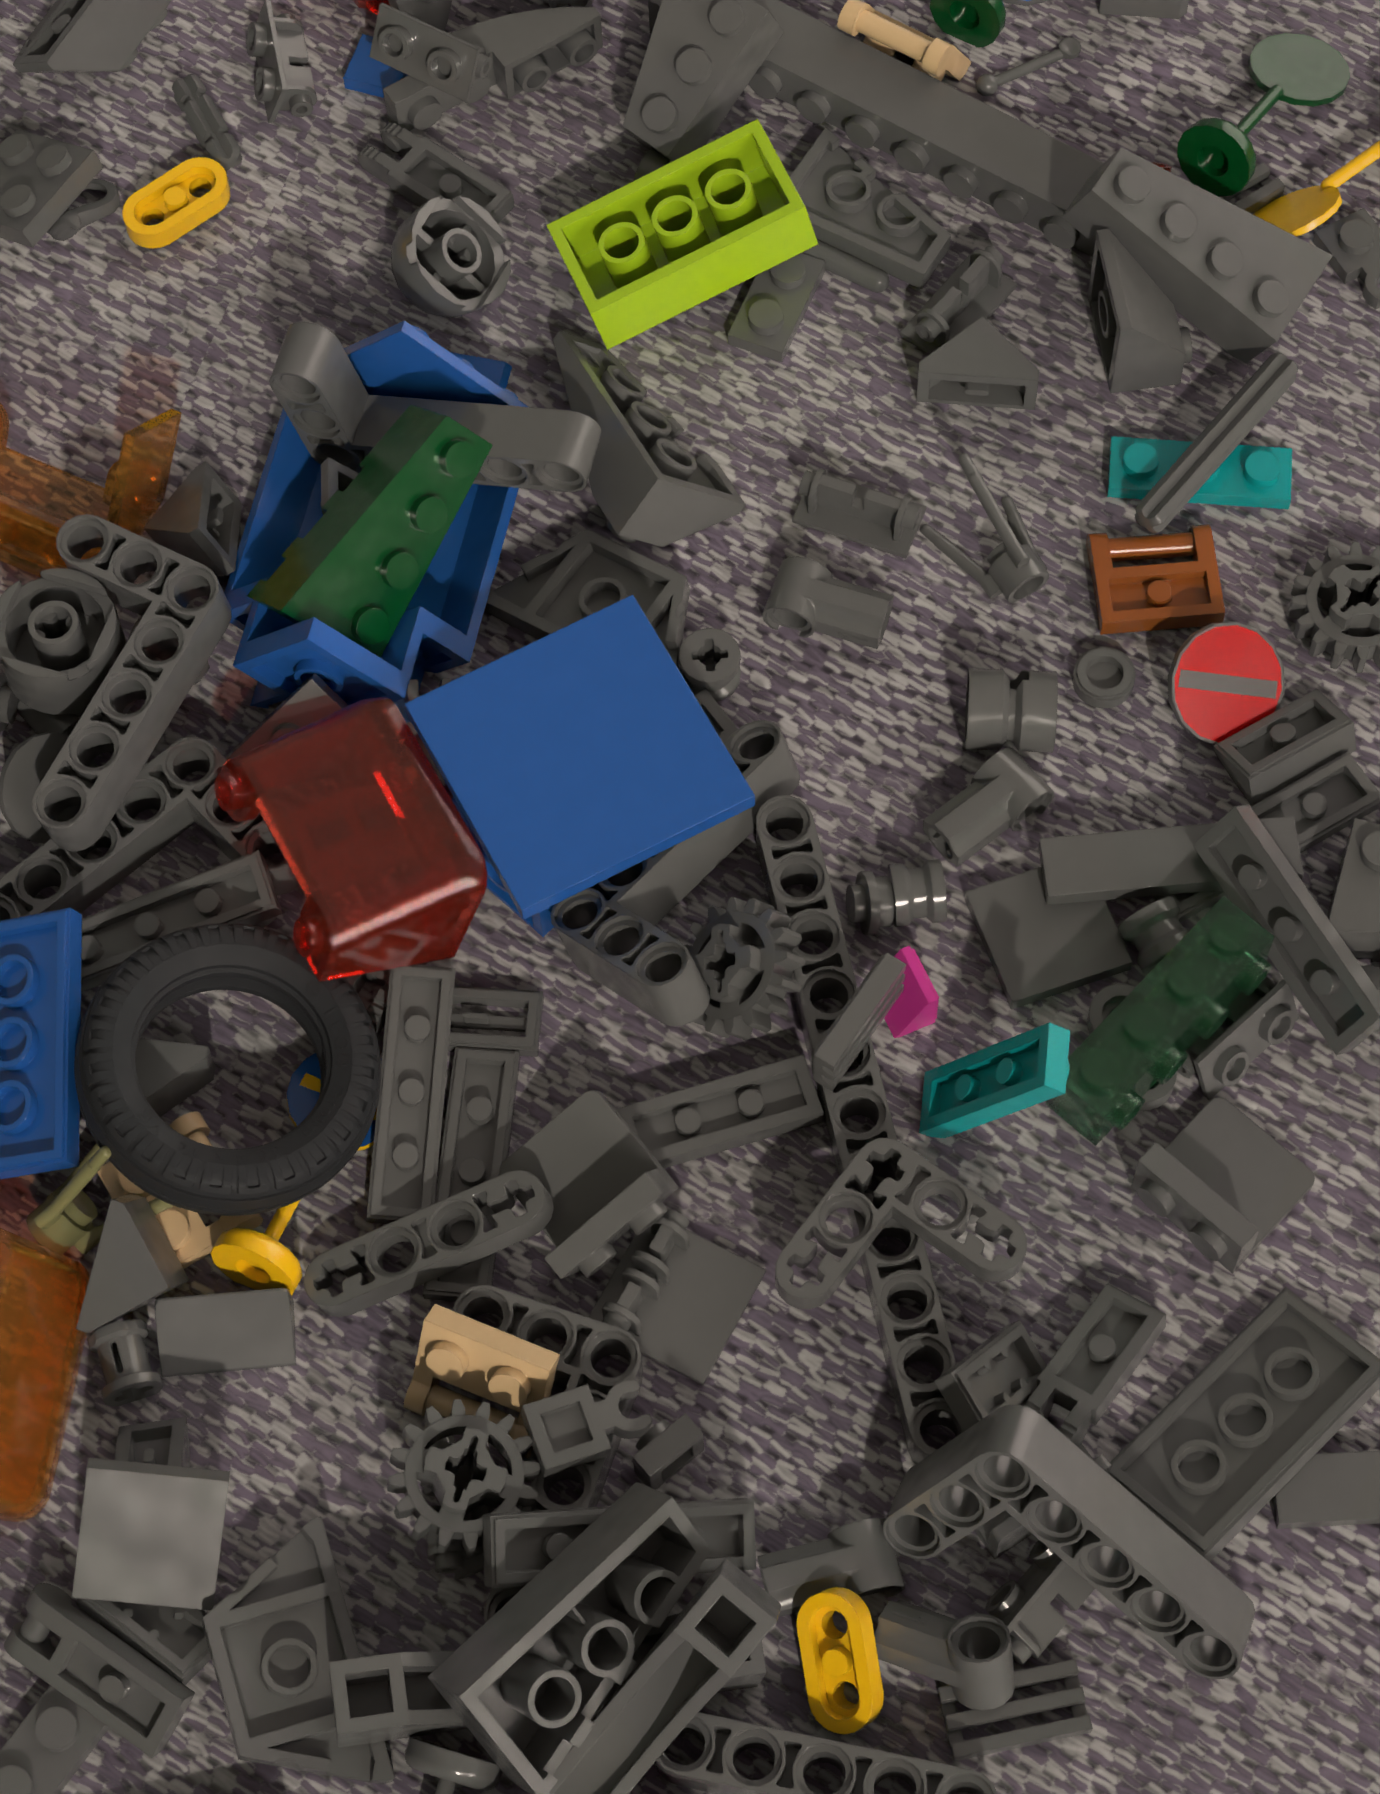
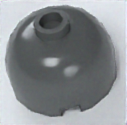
(450, 257)

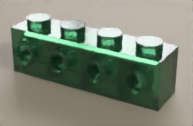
(1161, 1019)

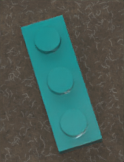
(1246, 478)
(995, 1081)

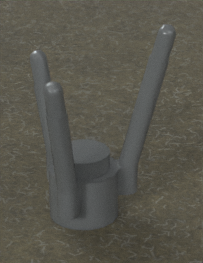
(1015, 564)

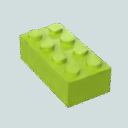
(683, 233)

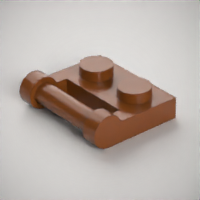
(1157, 593)

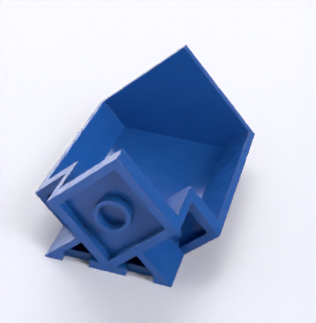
(451, 598)

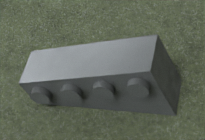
(571, 1634)

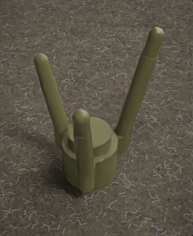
(68, 1211)

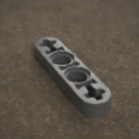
(431, 1255)

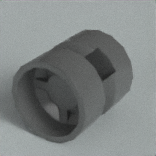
(1011, 710)

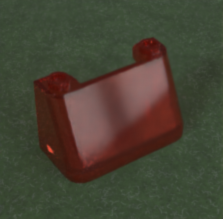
(367, 838)

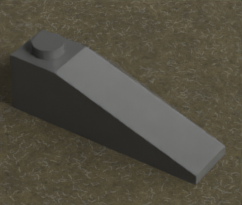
(639, 471)

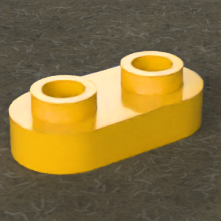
(172, 201)
(838, 1658)

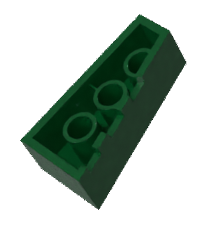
(379, 532)

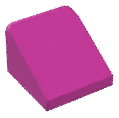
(919, 1000)

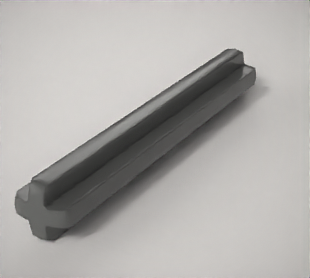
(1215, 443)

